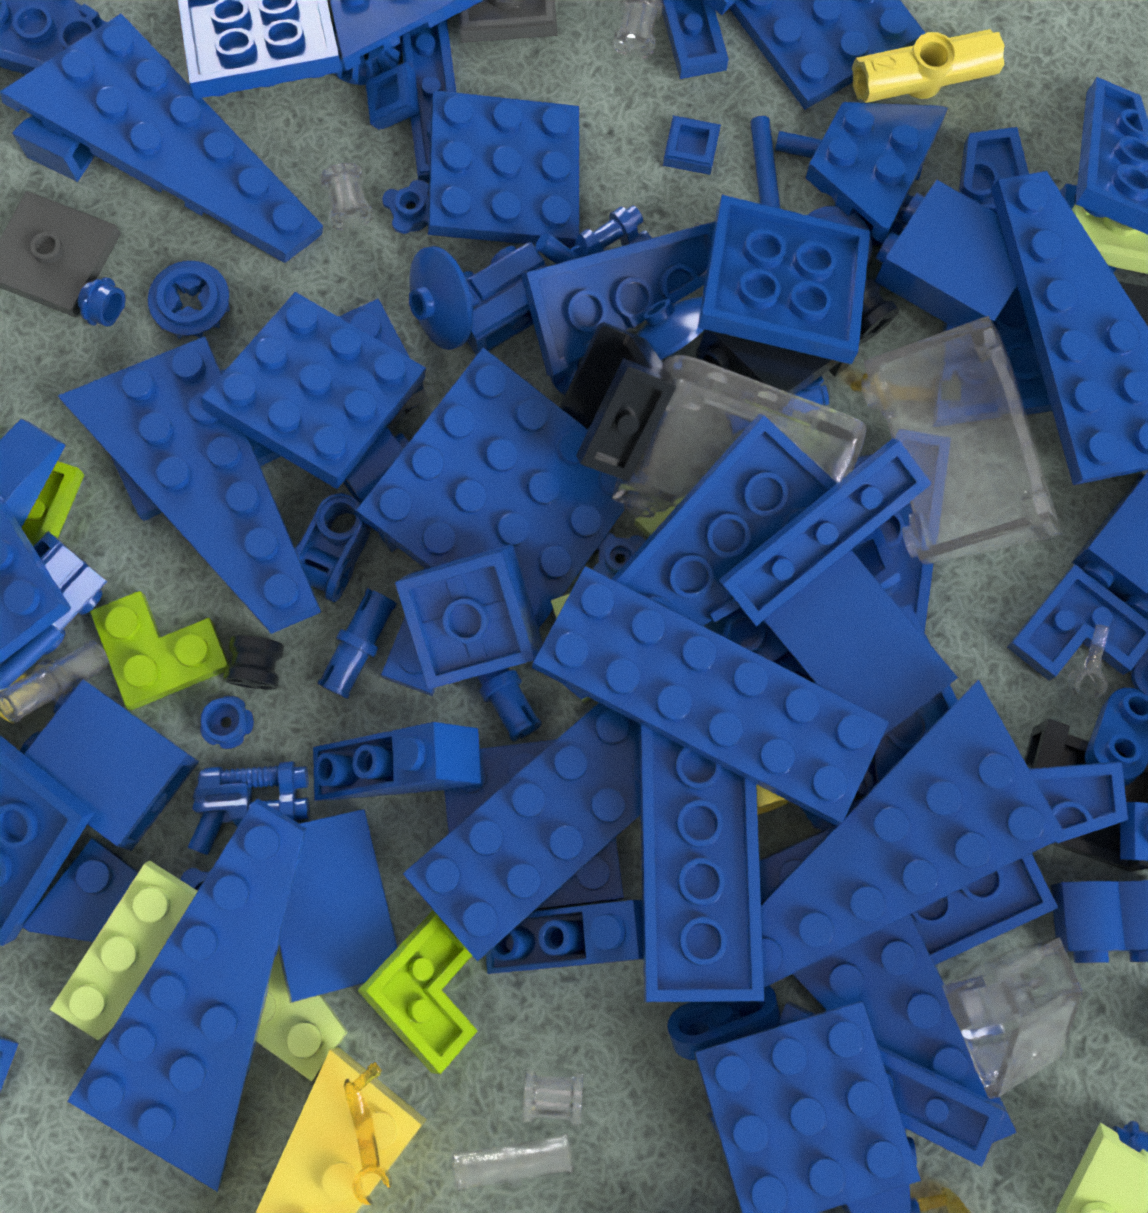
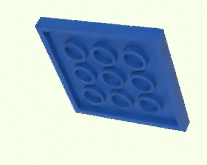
(495, 473)

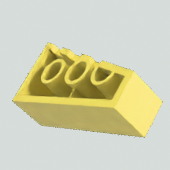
(324, 1150)

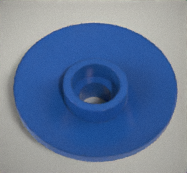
(440, 297)
(671, 325)

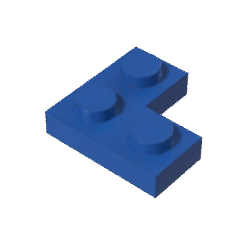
(1070, 618)

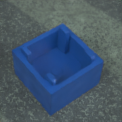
(470, 616)

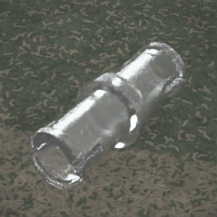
(52, 680)
(512, 1162)

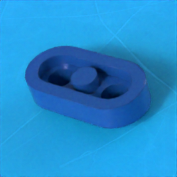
(1121, 731)
(711, 1023)

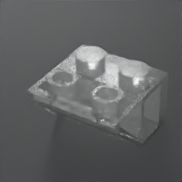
(1016, 1012)

